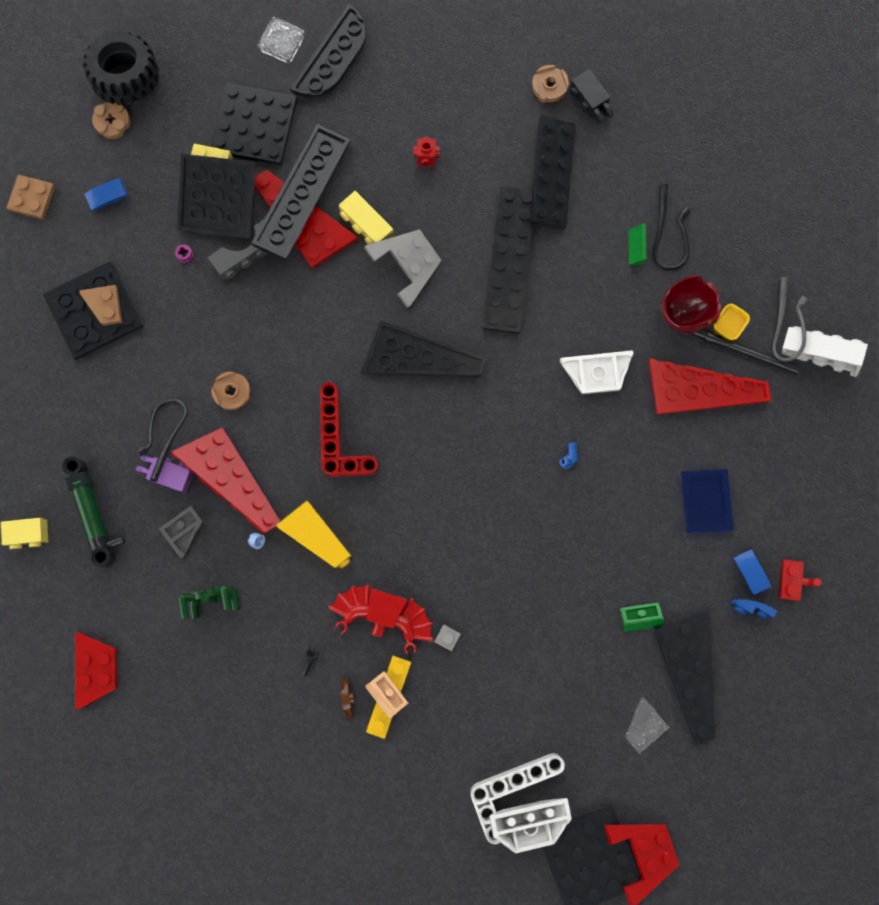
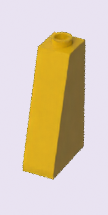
(313, 533)

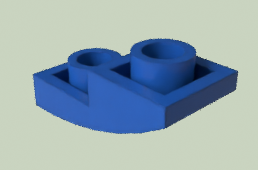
(106, 193)
(752, 572)
(749, 606)

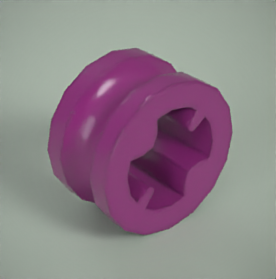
(186, 259)

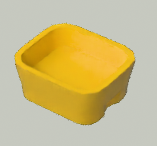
(731, 322)

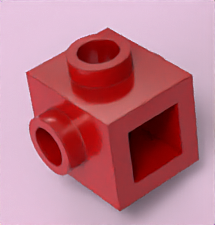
(426, 152)

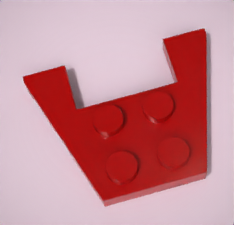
(652, 852)

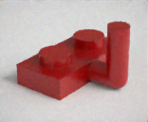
(792, 580)

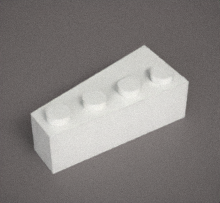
(826, 350)

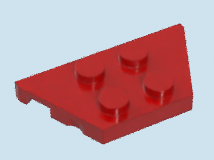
(93, 670)

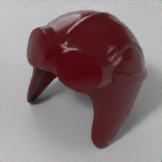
(691, 305)

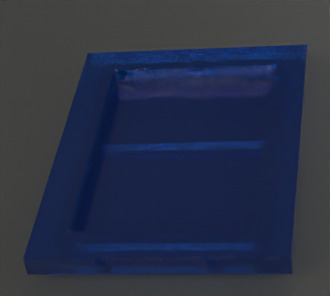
(707, 501)

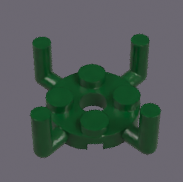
(208, 596)

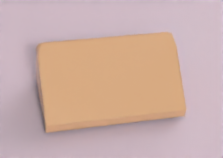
(386, 694)

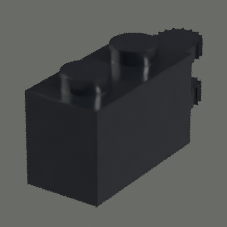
(591, 95)

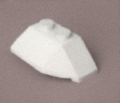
(531, 824)

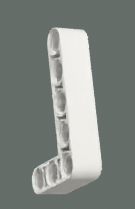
(509, 786)

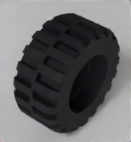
(115, 50)

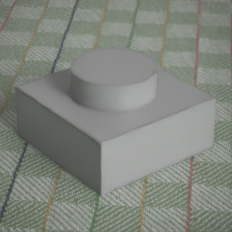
(447, 637)

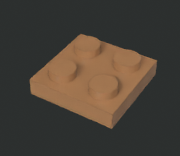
(30, 197)

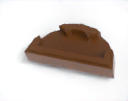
(347, 698)

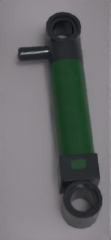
(81, 486)

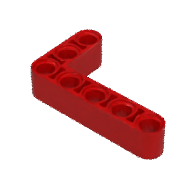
(334, 438)

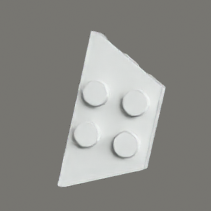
(598, 371)

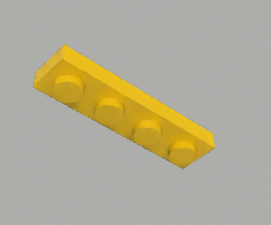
(379, 720)

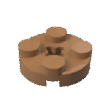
(556, 76)
(106, 111)
(221, 386)

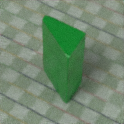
(637, 245)
(641, 617)

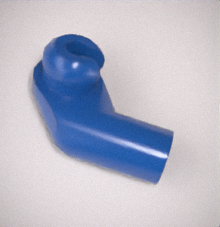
(571, 458)

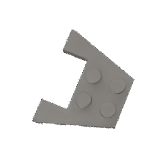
(413, 255)

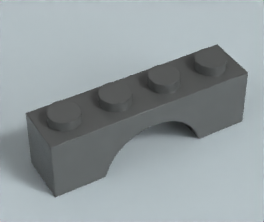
(230, 262)

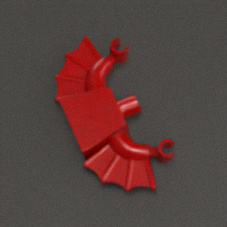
(383, 611)

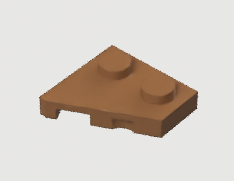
(104, 304)

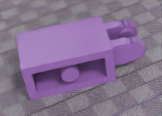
(171, 475)

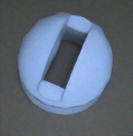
(260, 540)

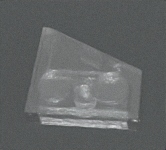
(645, 726)

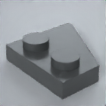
(182, 530)

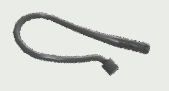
(782, 304)

